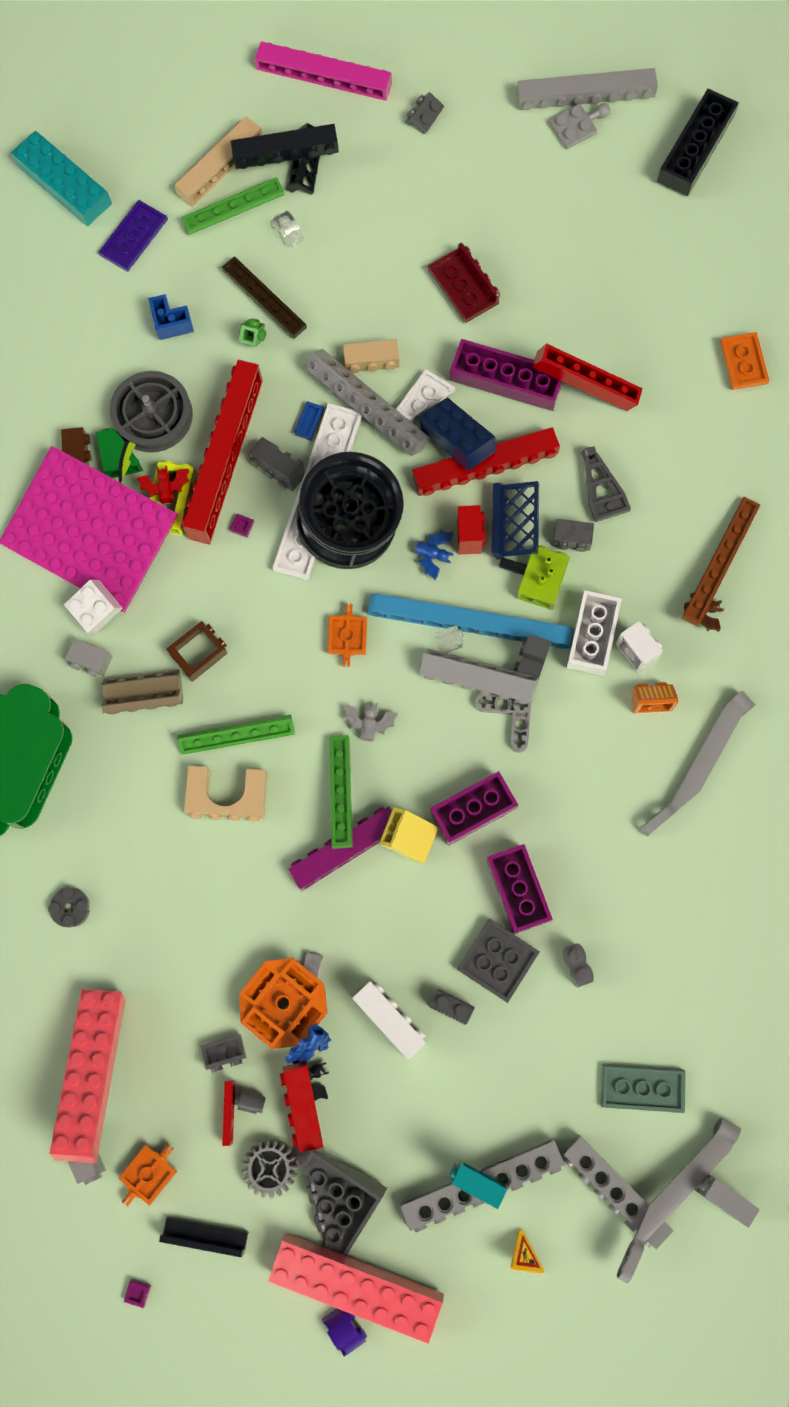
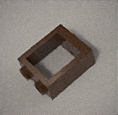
(208, 662)

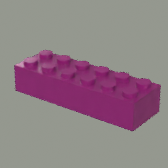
(503, 375)

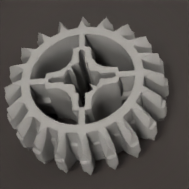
(276, 1176)

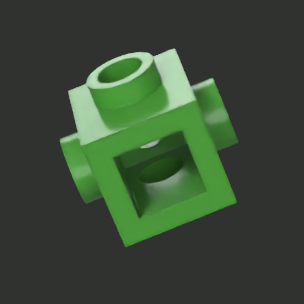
(252, 332)

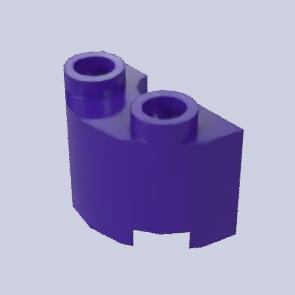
(343, 1331)

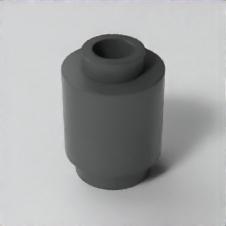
(250, 1101)

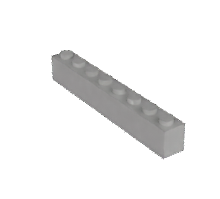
(586, 88)

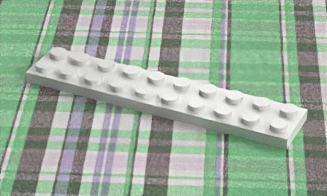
(334, 436)

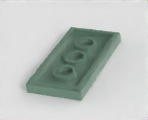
(643, 1089)

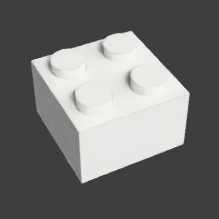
(93, 606)
(639, 646)

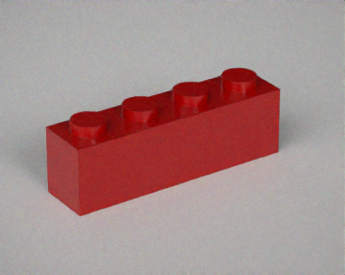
(302, 1106)

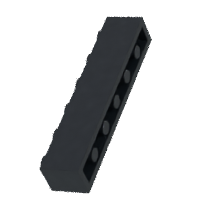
(284, 146)

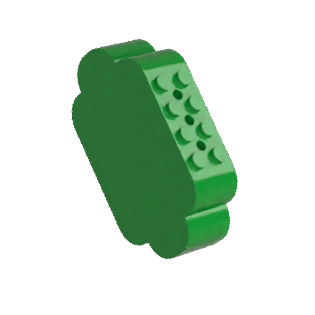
(30, 753)

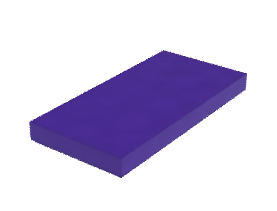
(133, 235)

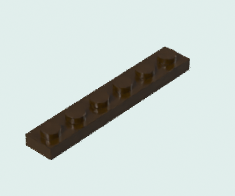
(264, 297)

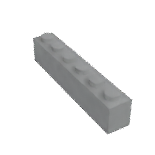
(478, 675)

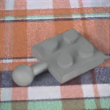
(575, 125)

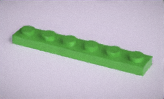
(233, 206)
(236, 734)
(341, 792)

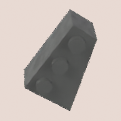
(277, 464)

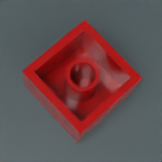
(470, 529)

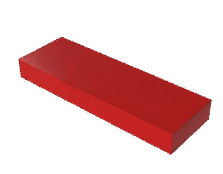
(228, 1113)

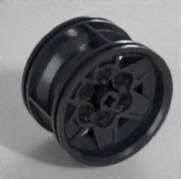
(367, 475)

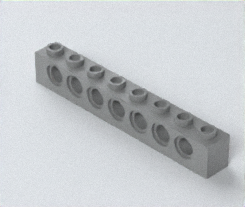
(366, 402)
(431, 1199)

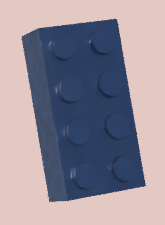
(458, 434)

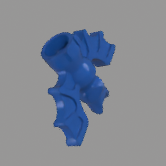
(431, 551)
(316, 1039)

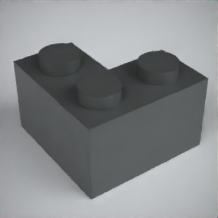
(533, 655)

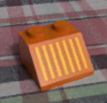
(654, 698)

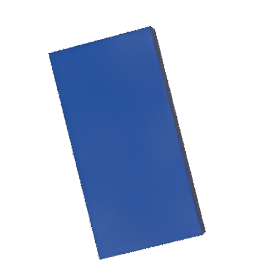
(309, 421)

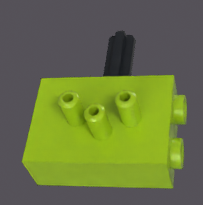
(540, 577)

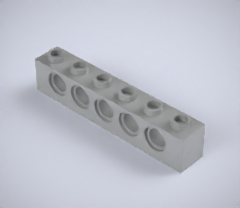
(581, 1148)

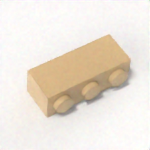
(371, 355)

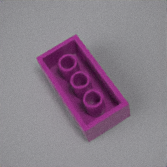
(473, 808)
(519, 889)

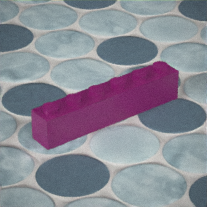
(327, 860)

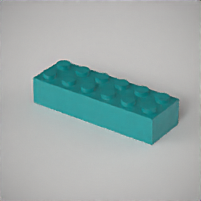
(61, 178)

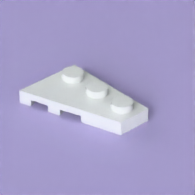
(424, 395)

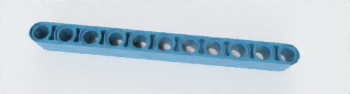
(468, 620)

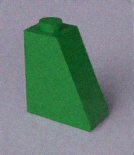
(110, 451)

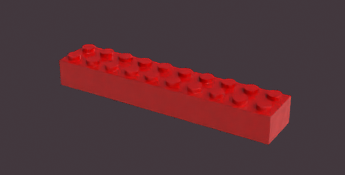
(223, 452)

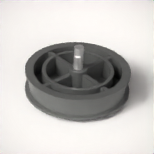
(151, 411)

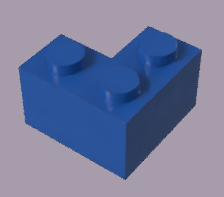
(169, 321)

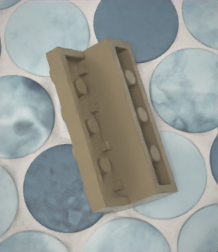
(142, 692)

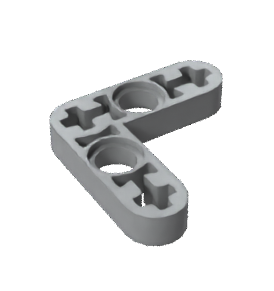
(516, 713)

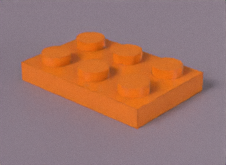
(744, 361)

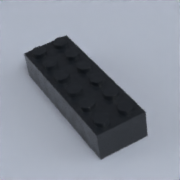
(697, 142)

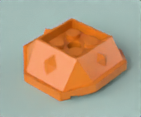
(261, 1000)

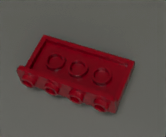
(465, 283)

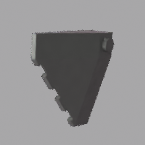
(341, 1199)

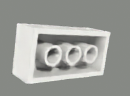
(594, 633)
(389, 1020)

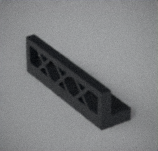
(300, 171)
(204, 1237)

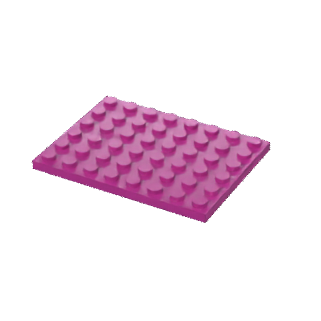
(88, 527)

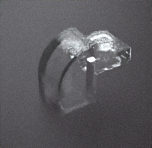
(287, 228)

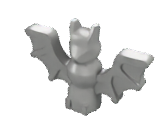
(369, 725)

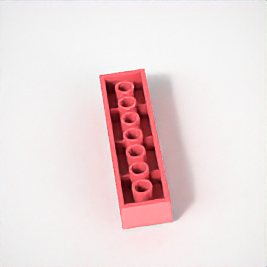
(88, 1077)
(356, 1288)

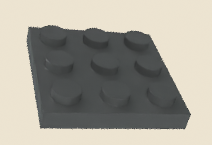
(498, 960)

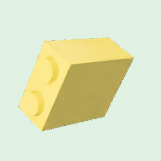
(408, 835)

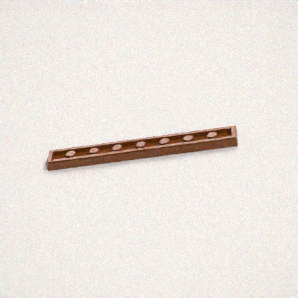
(720, 562)

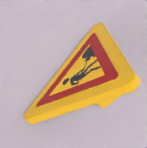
(524, 1257)

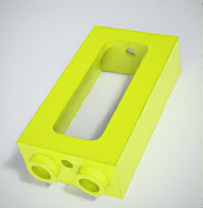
(183, 497)

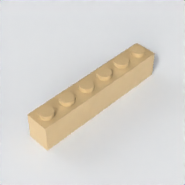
(214, 164)

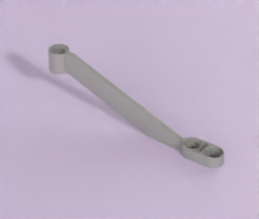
(705, 759)
(677, 1190)

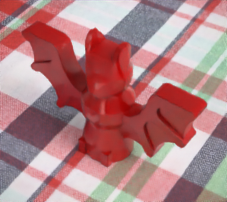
(164, 487)

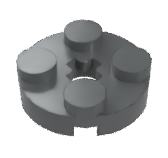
(68, 896)

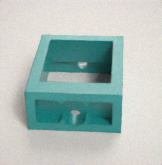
(478, 1184)

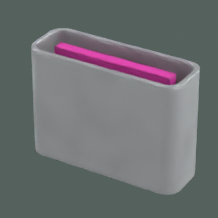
(313, 963)

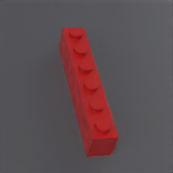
(587, 377)

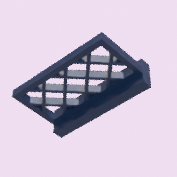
(499, 522)

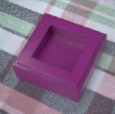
(242, 525)
(137, 1293)

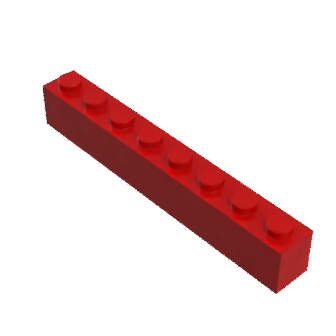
(508, 455)

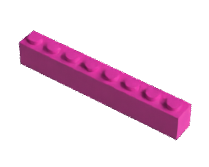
(323, 70)

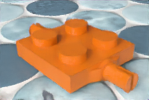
(347, 635)
(147, 1175)

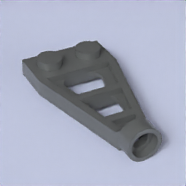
(609, 506)

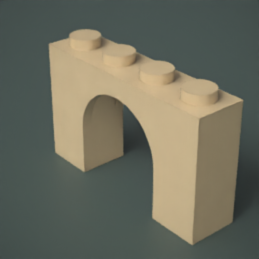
(249, 806)

